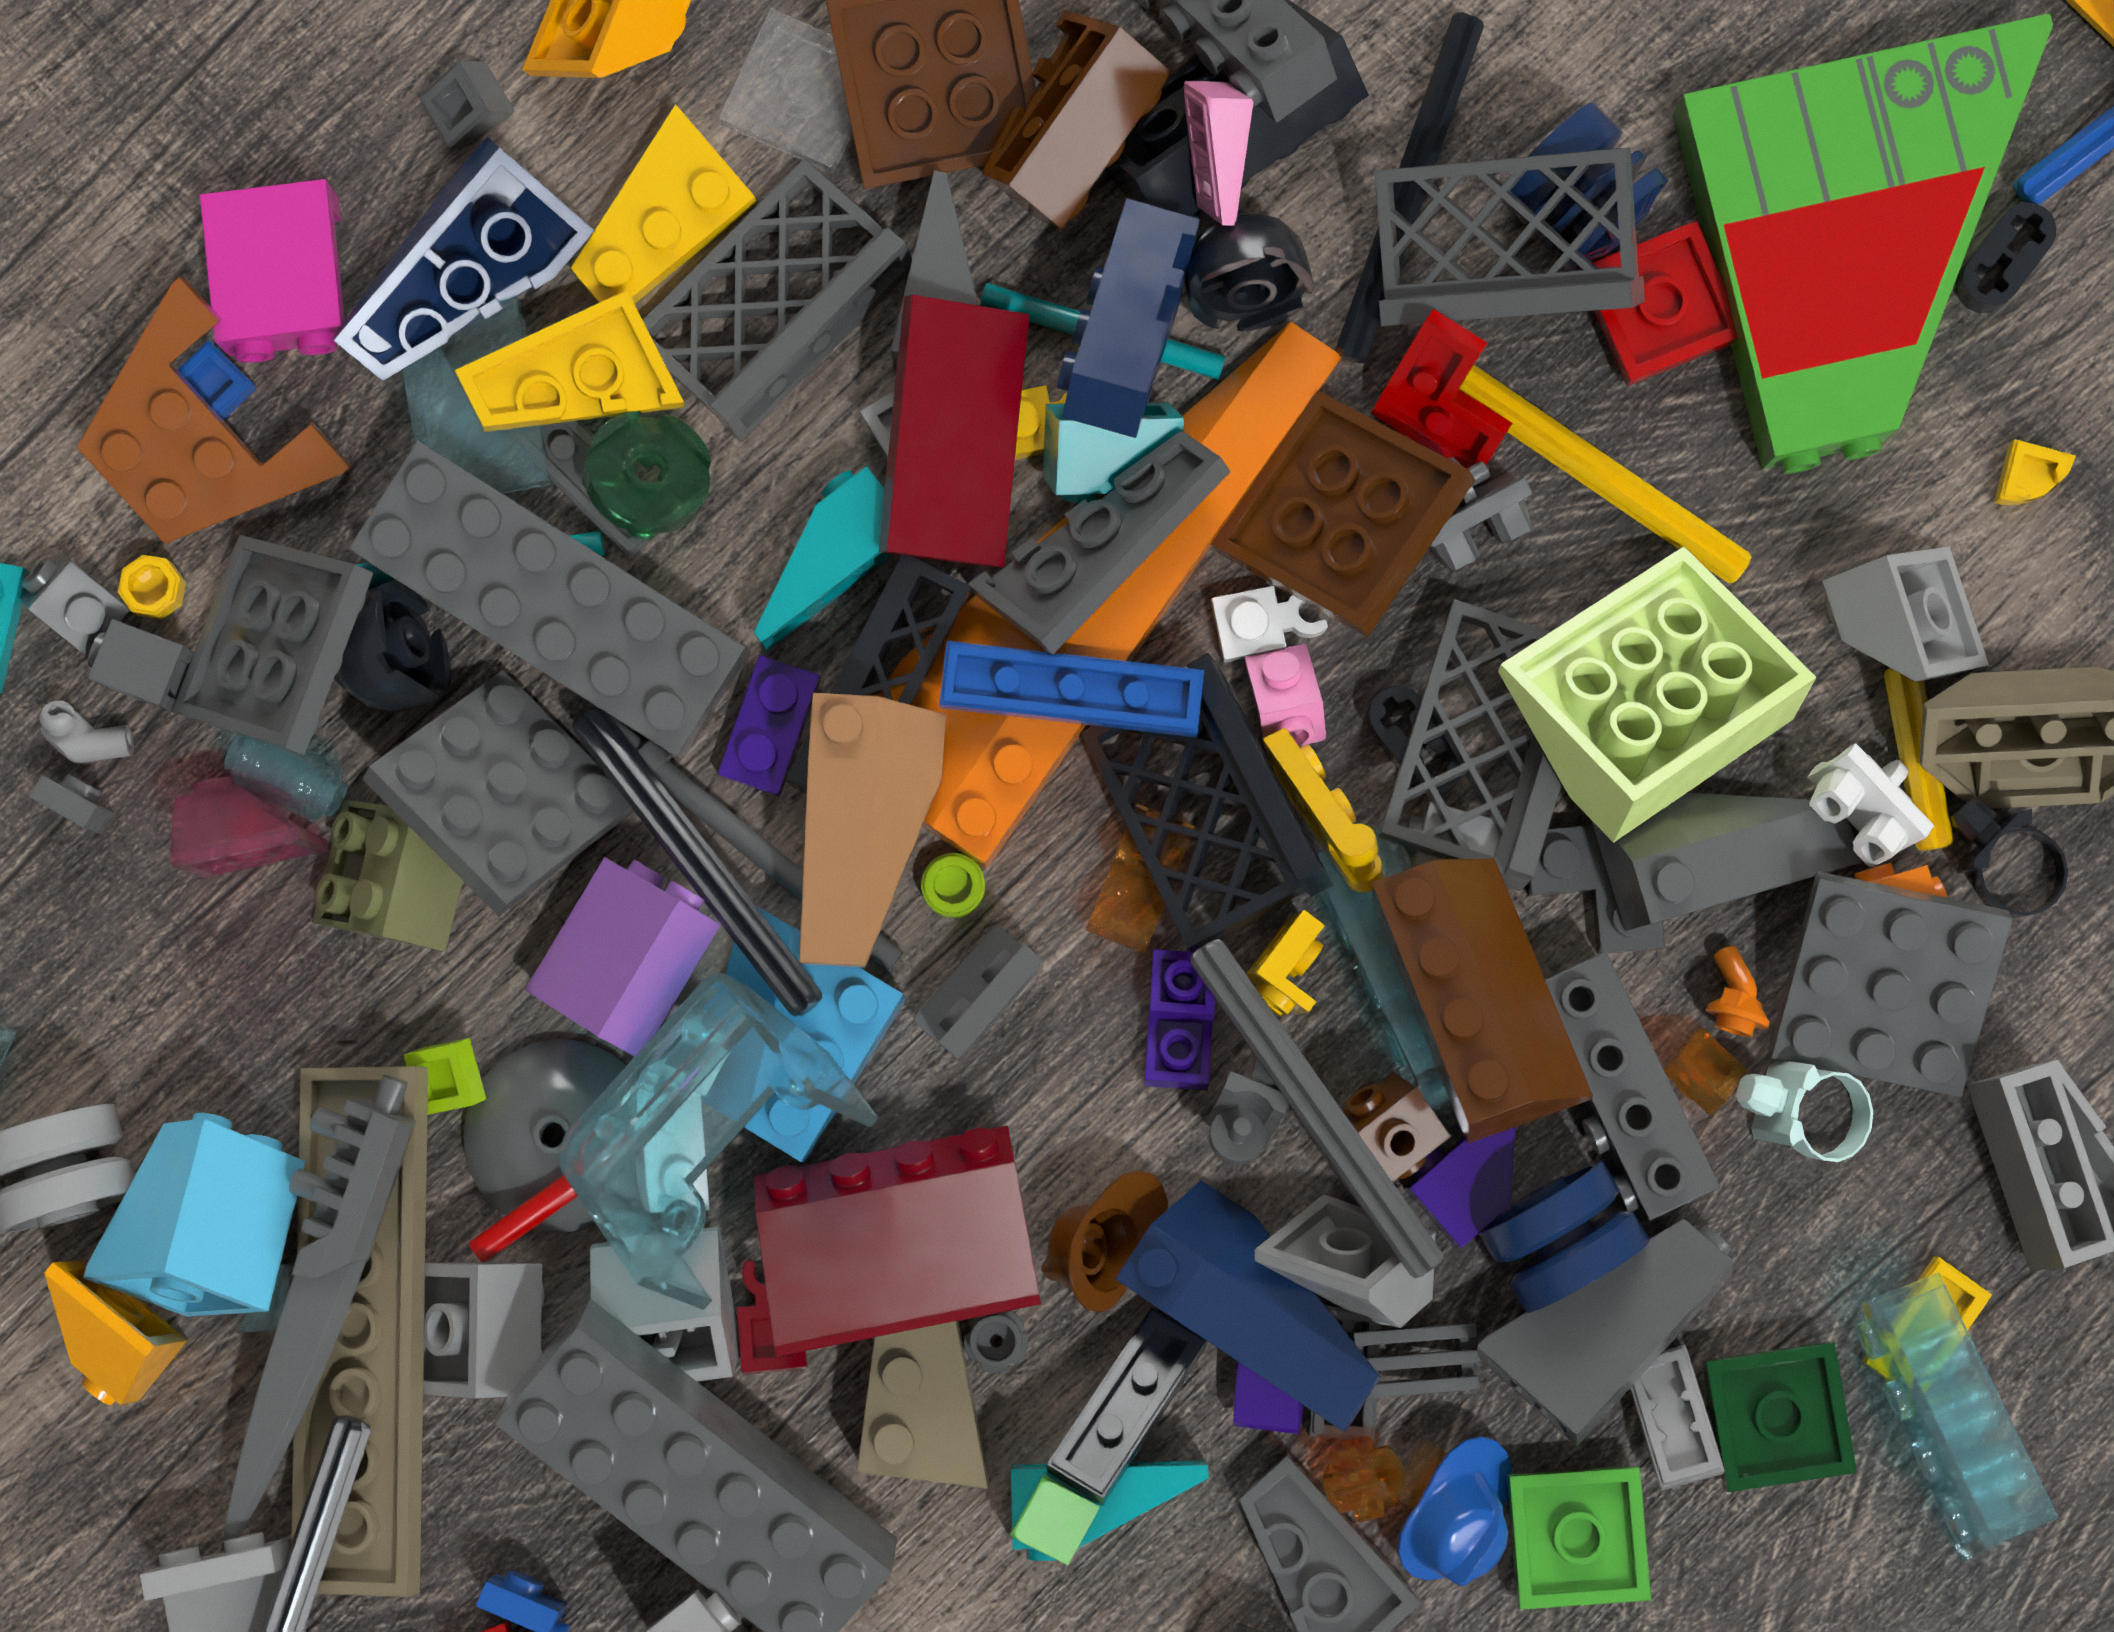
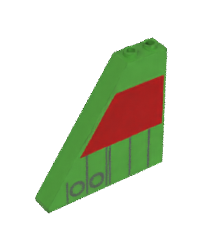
(1844, 221)

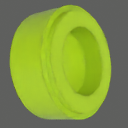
(953, 885)

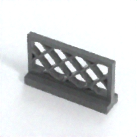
(1509, 294)
(818, 322)
(1536, 783)

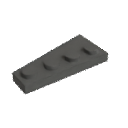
(1082, 563)

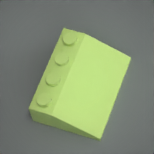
(1653, 691)

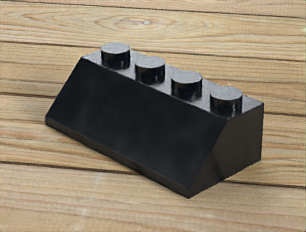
(1157, 150)

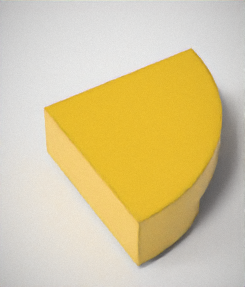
(2030, 472)

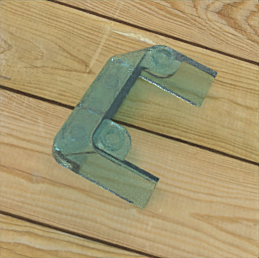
(678, 1110)

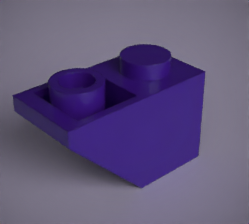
(1466, 1185)

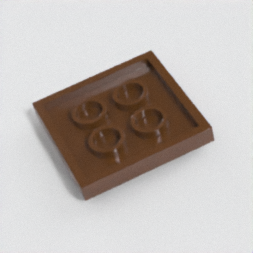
(929, 81)
(1343, 512)

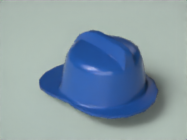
(1459, 1519)

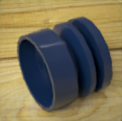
(1585, 131)

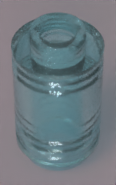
(295, 782)

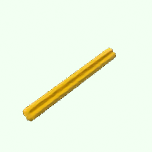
(1609, 478)

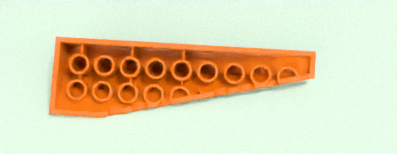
(1003, 762)

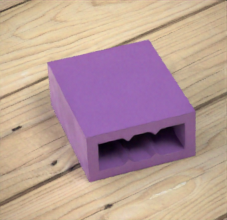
(624, 954)

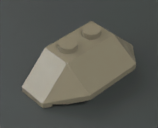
(2023, 737)

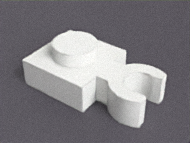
(1256, 623)

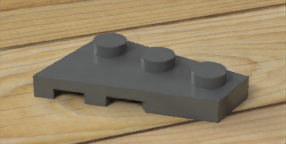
(1320, 1559)

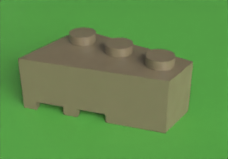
(922, 1410)

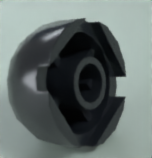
(1247, 273)
(390, 653)

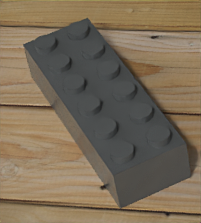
(549, 600)
(696, 1479)

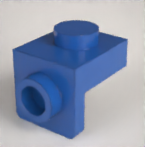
(522, 1602)

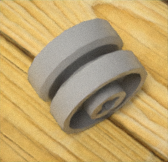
(57, 1176)

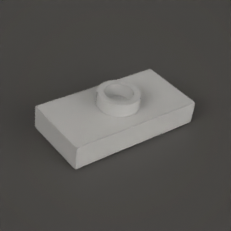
(1675, 1421)

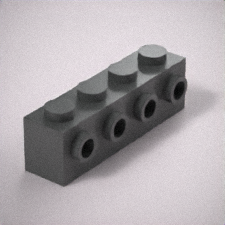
(1257, 45)
(1632, 1103)

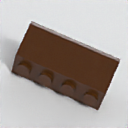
(1478, 995)

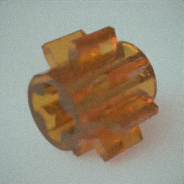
(1363, 1479)

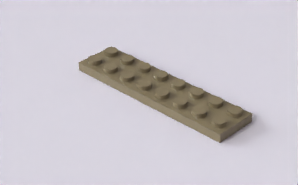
(376, 1357)

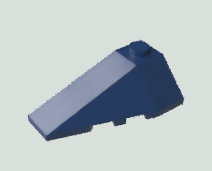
(1205, 1275)

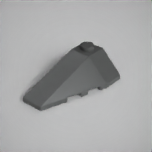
(1717, 851)

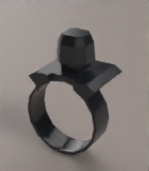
(1976, 823)

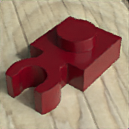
(756, 1335)

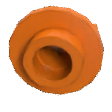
(1737, 1008)

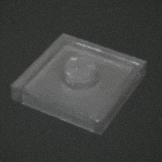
(791, 93)

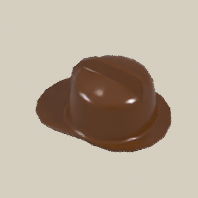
(1098, 1238)

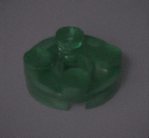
(642, 506)

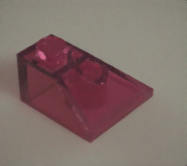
(235, 830)

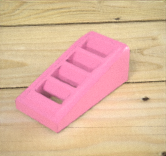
(1218, 145)

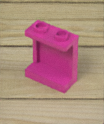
(274, 269)

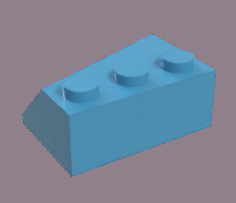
(846, 1023)

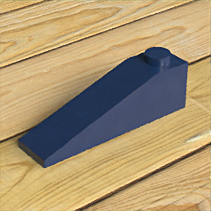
(476, 245)

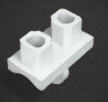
(1871, 801)

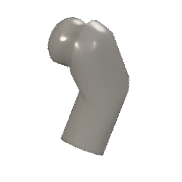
(78, 739)

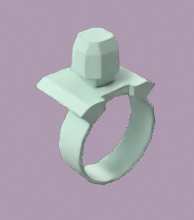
(1777, 1101)

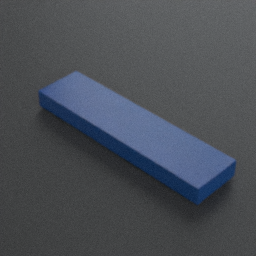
(1071, 689)

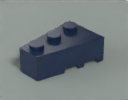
(1129, 319)

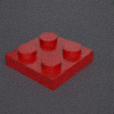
(1682, 312)

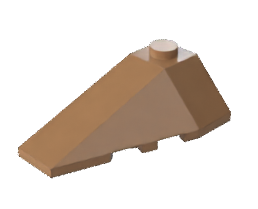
(867, 798)

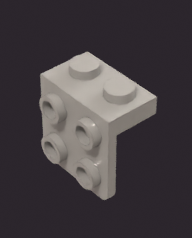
(218, 1590)

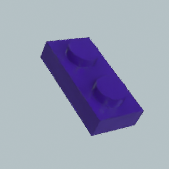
(769, 726)

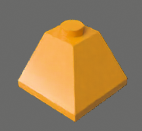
(603, 36)
(110, 1335)

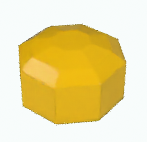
(152, 587)

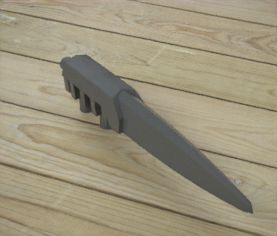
(324, 1278)

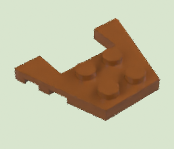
(174, 451)

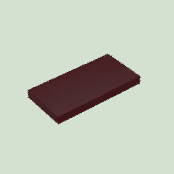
(953, 432)

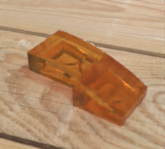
(1129, 898)

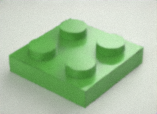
(1578, 1537)

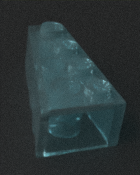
(1954, 1418)

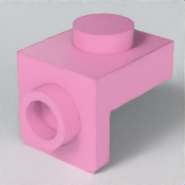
(1287, 694)

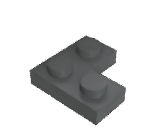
(1575, 864)

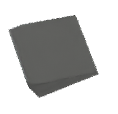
(466, 102)

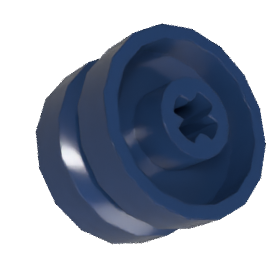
(1568, 1244)

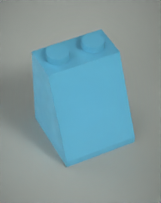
(201, 1221)

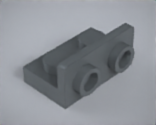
(978, 992)

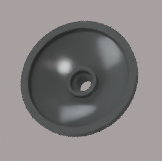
(523, 1096)

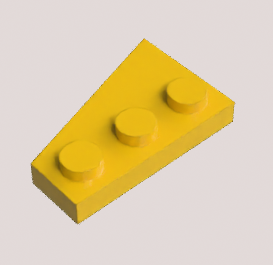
(663, 214)
(572, 371)

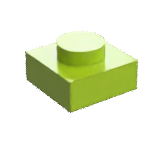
(452, 1075)

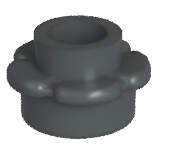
(999, 1358)

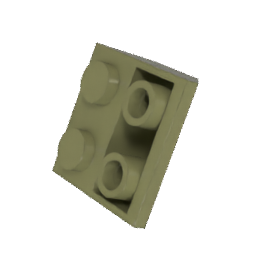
(385, 880)

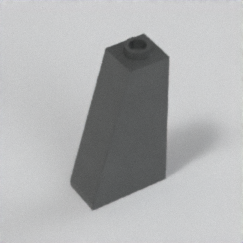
(1597, 1342)

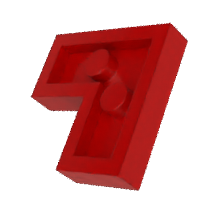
(1426, 395)

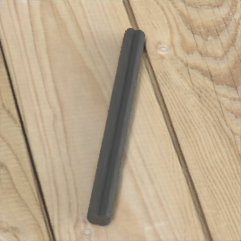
(1317, 1108)

